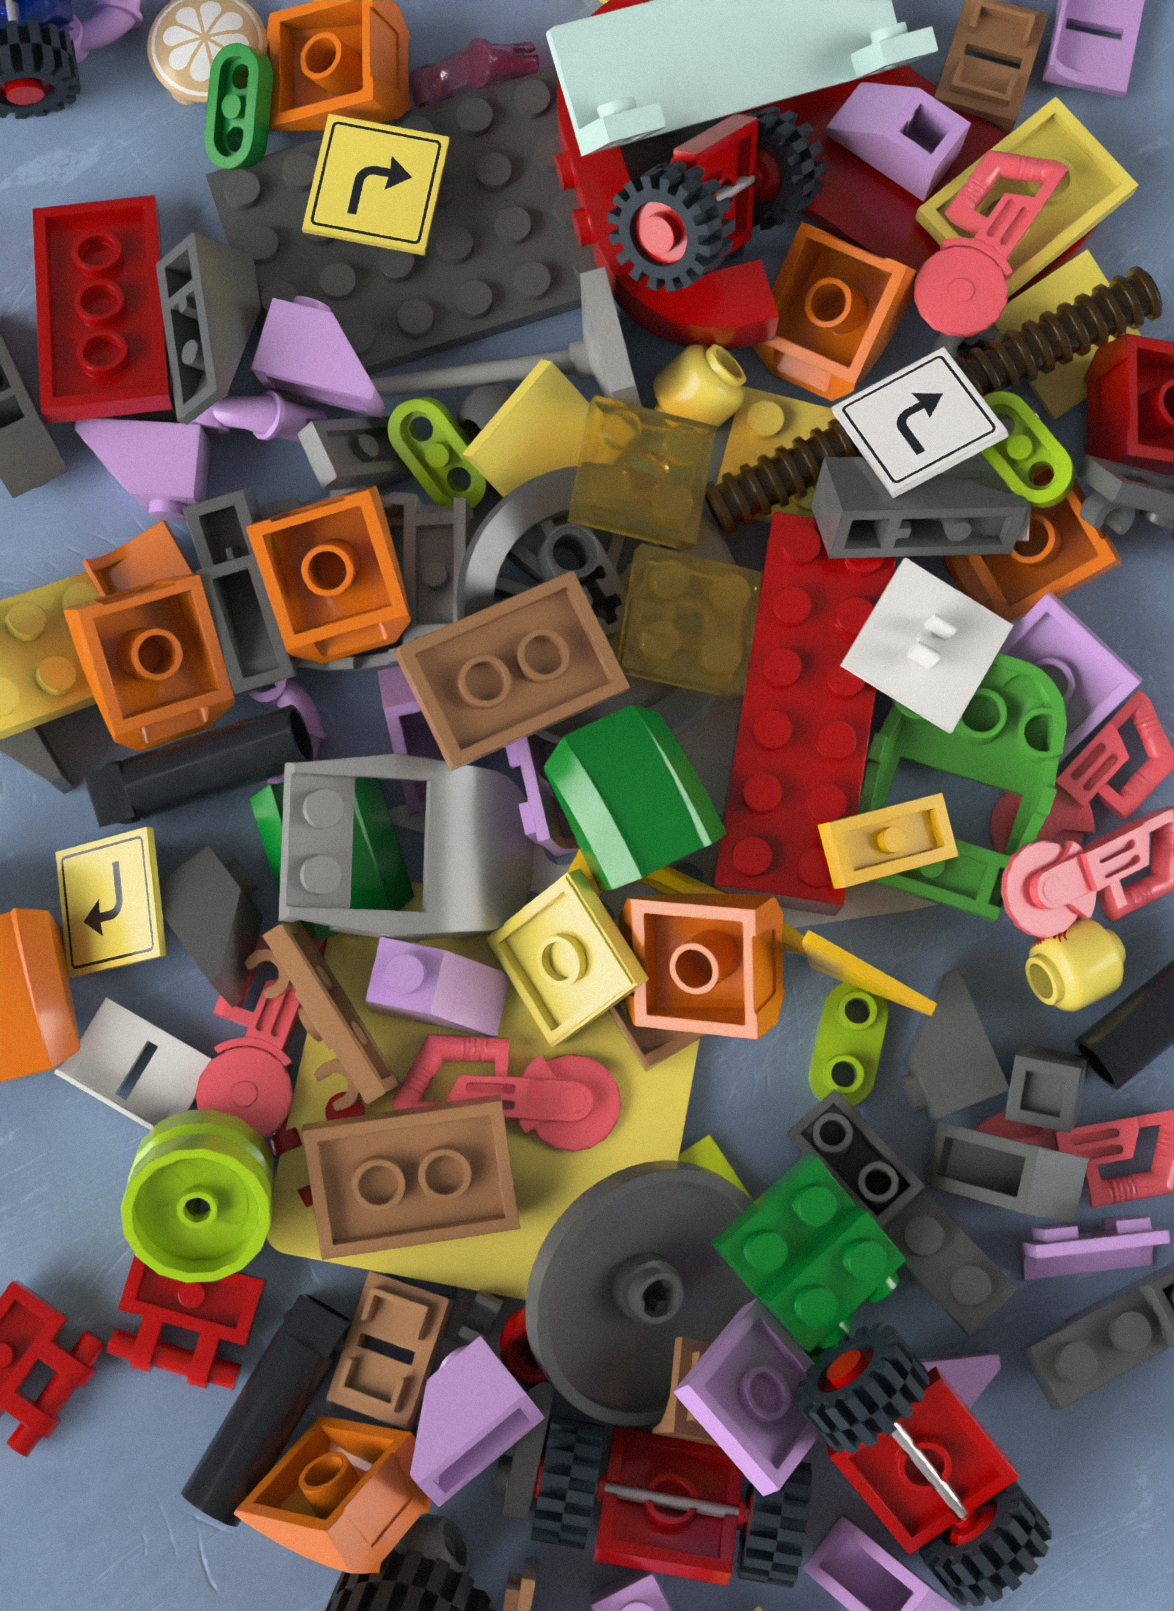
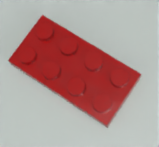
(100, 310)

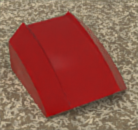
(1132, 403)

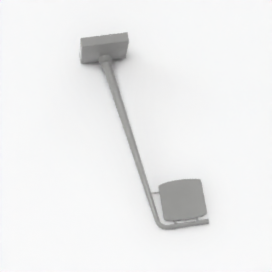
(598, 354)

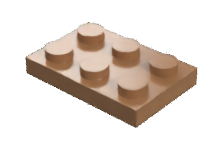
(511, 670)
(410, 1176)

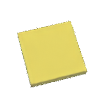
(532, 431)
(566, 958)

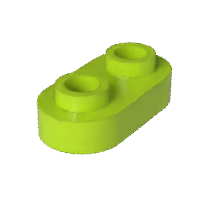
(1026, 450)
(435, 457)
(848, 1042)

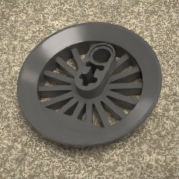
(535, 508)

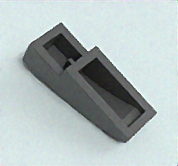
(237, 592)

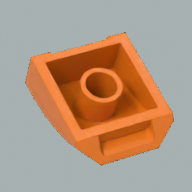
(338, 62)
(833, 312)
(1058, 558)
(332, 576)
(153, 660)
(707, 961)
(35, 995)
(340, 1495)

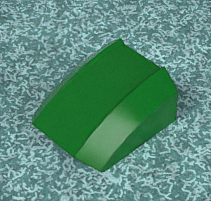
(630, 796)
(378, 865)

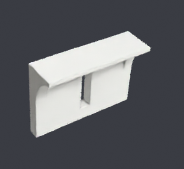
(110, 1053)

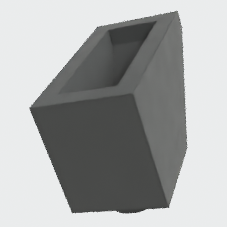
(214, 918)
(951, 1055)
(1006, 1172)

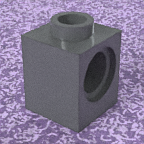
(1047, 1088)

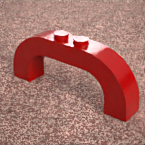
(721, 308)

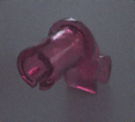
(474, 65)

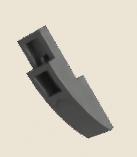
(878, 1181)
(1105, 1339)

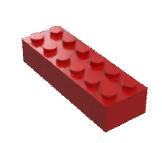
(799, 721)

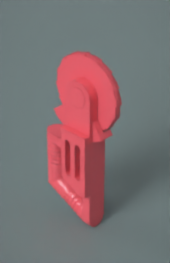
(965, 283)
(1088, 778)
(1056, 883)
(251, 1071)
(565, 1101)
(1104, 1144)

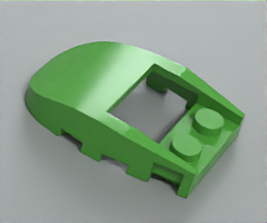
(1004, 741)

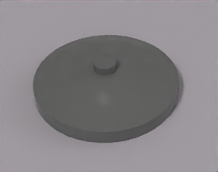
(626, 1279)

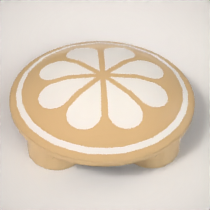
(190, 36)

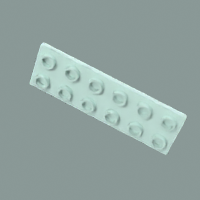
(707, 59)

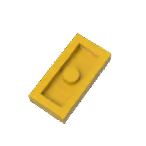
(888, 840)

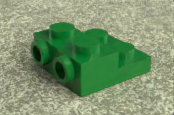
(810, 1254)

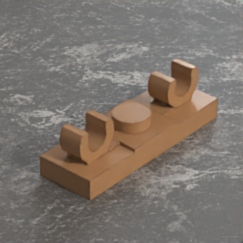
(326, 1014)

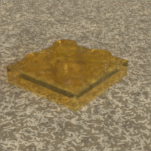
(642, 473)
(689, 621)

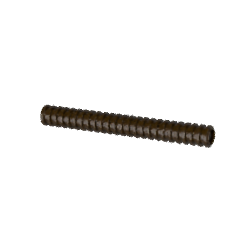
(989, 370)

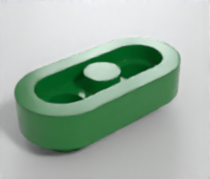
(238, 109)

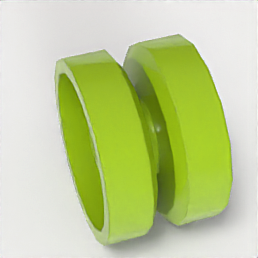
(199, 1196)

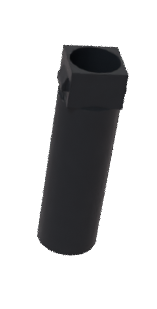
(199, 767)
(1132, 1031)
(267, 1408)

